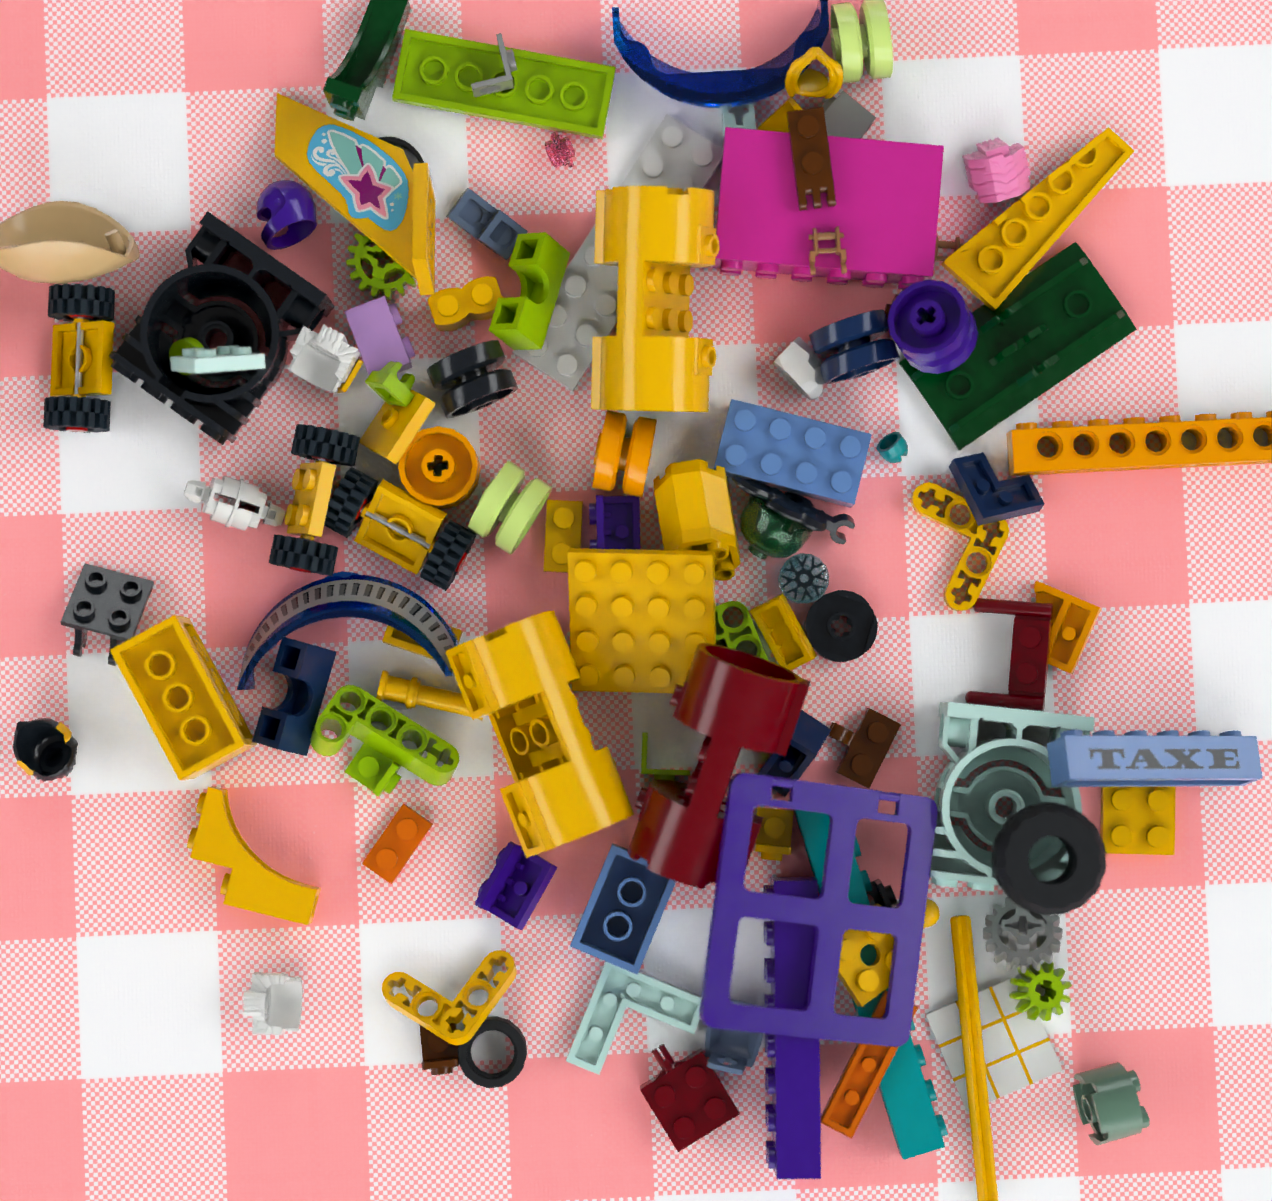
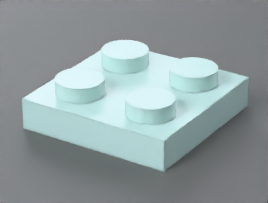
(224, 359)

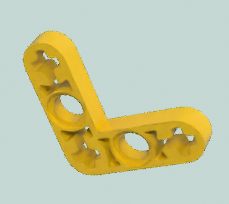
(969, 530)
(451, 1011)

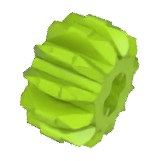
(1031, 1000)

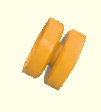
(434, 447)
(623, 453)

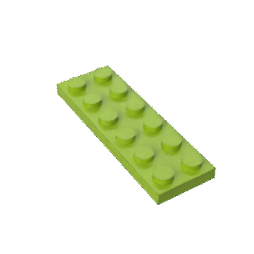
(546, 93)

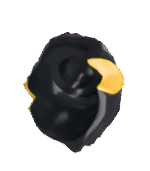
(44, 748)

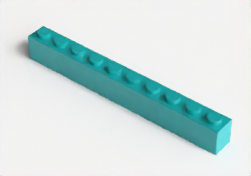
(903, 1087)

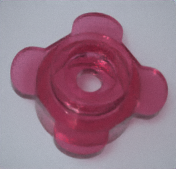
(560, 151)

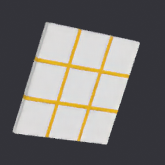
(1014, 1046)

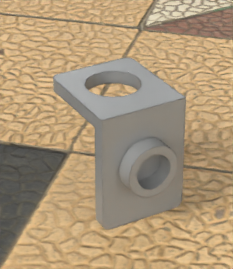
(500, 83)

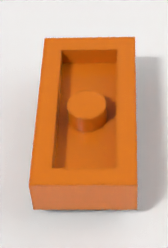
(397, 843)

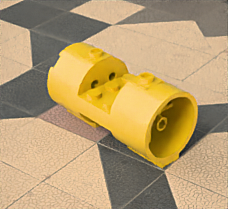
(654, 242)
(523, 687)

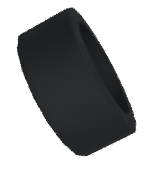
(506, 1076)

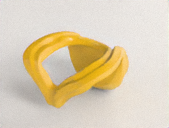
(813, 82)

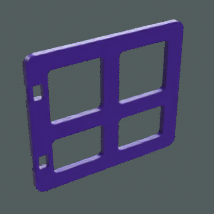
(829, 912)

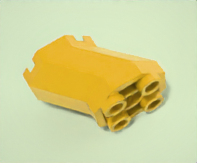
(698, 513)

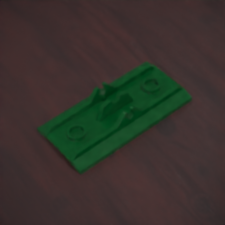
(1030, 343)

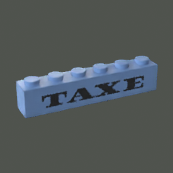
(1153, 759)

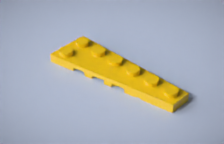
(1019, 237)

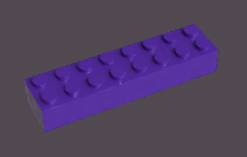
(795, 1061)

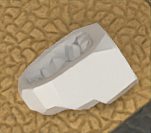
(801, 368)

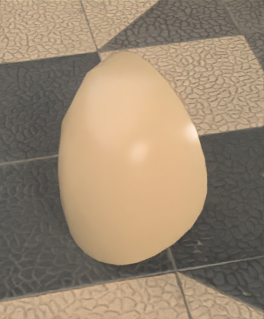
(64, 243)

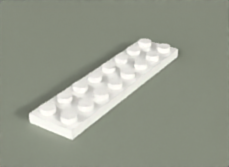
(588, 290)

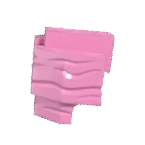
(997, 170)

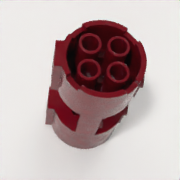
(737, 705)

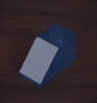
(802, 750)

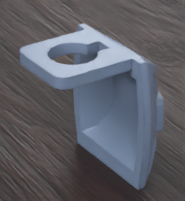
(732, 1047)

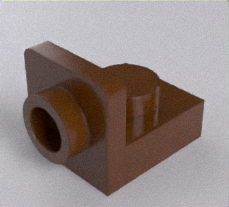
(438, 1053)

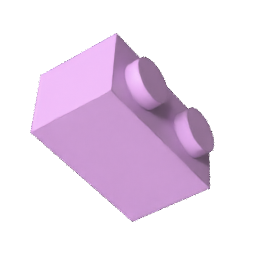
(378, 336)

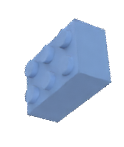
(622, 911)

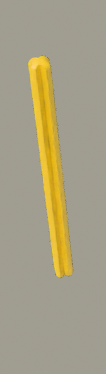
(974, 1058)

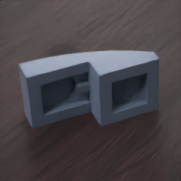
(485, 223)

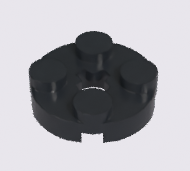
(859, 617)

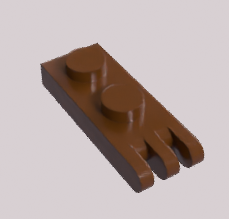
(811, 156)

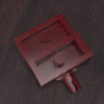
(687, 1097)

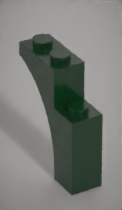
(368, 59)

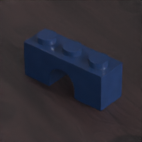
(307, 676)

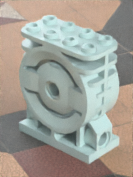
(954, 854)

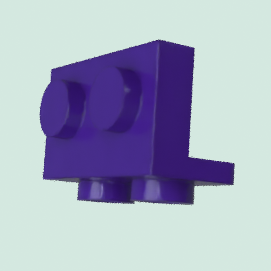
(616, 522)
(515, 885)

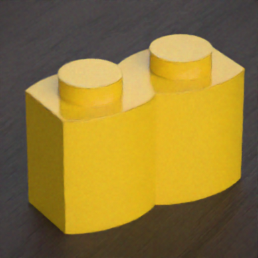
(457, 307)

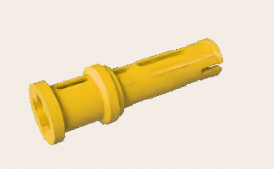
(414, 693)

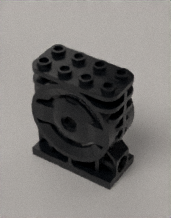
(147, 347)

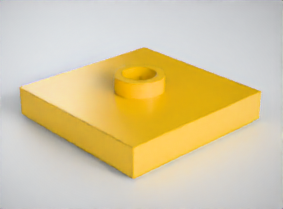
(396, 427)

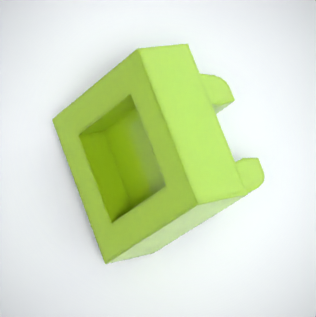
(388, 385)

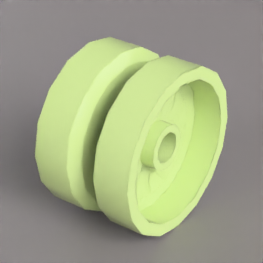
(861, 39)
(505, 505)

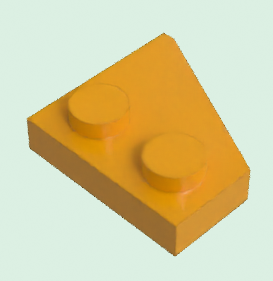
(1070, 627)

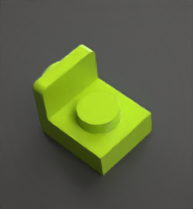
(374, 770)

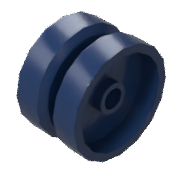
(852, 341)

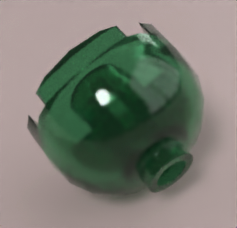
(769, 532)

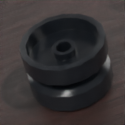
(472, 379)

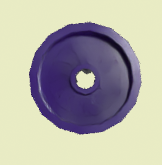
(932, 326)

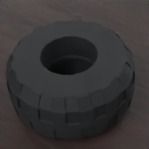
(1084, 867)

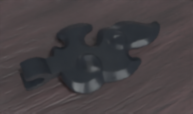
(797, 508)

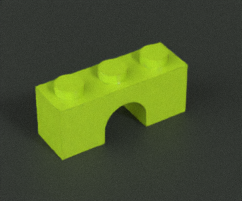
(541, 268)

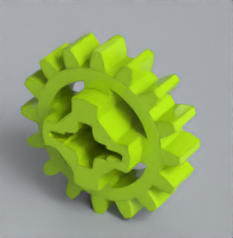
(380, 275)

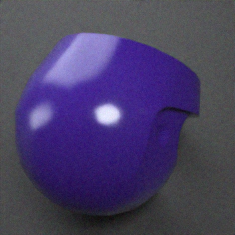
(285, 205)

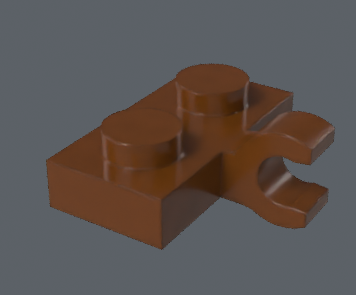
(865, 747)

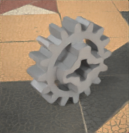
(1016, 949)

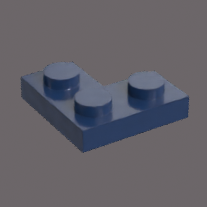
(990, 498)

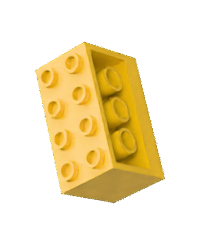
(183, 697)

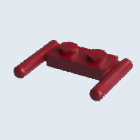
(1028, 655)

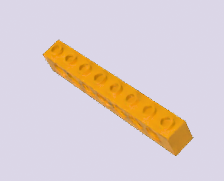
(1026, 459)

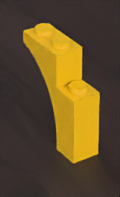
(251, 882)

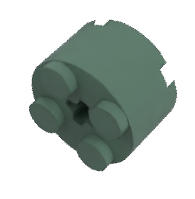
(1110, 1103)

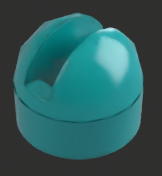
(892, 447)

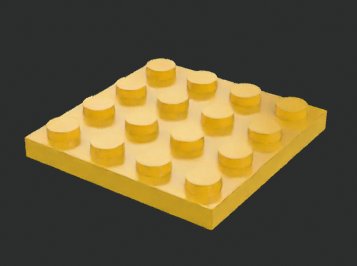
(638, 616)

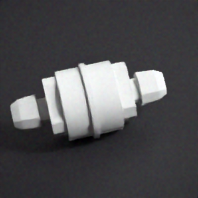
(238, 492)

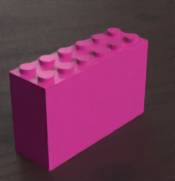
(883, 206)

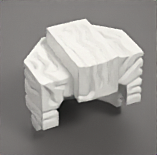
(323, 358)
(273, 1003)

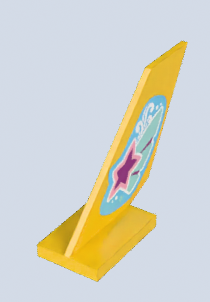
(364, 182)

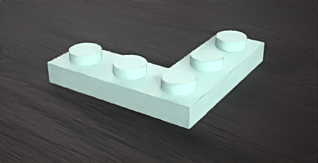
(612, 995)

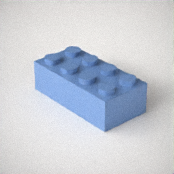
(793, 453)

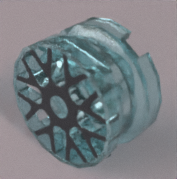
(803, 579)

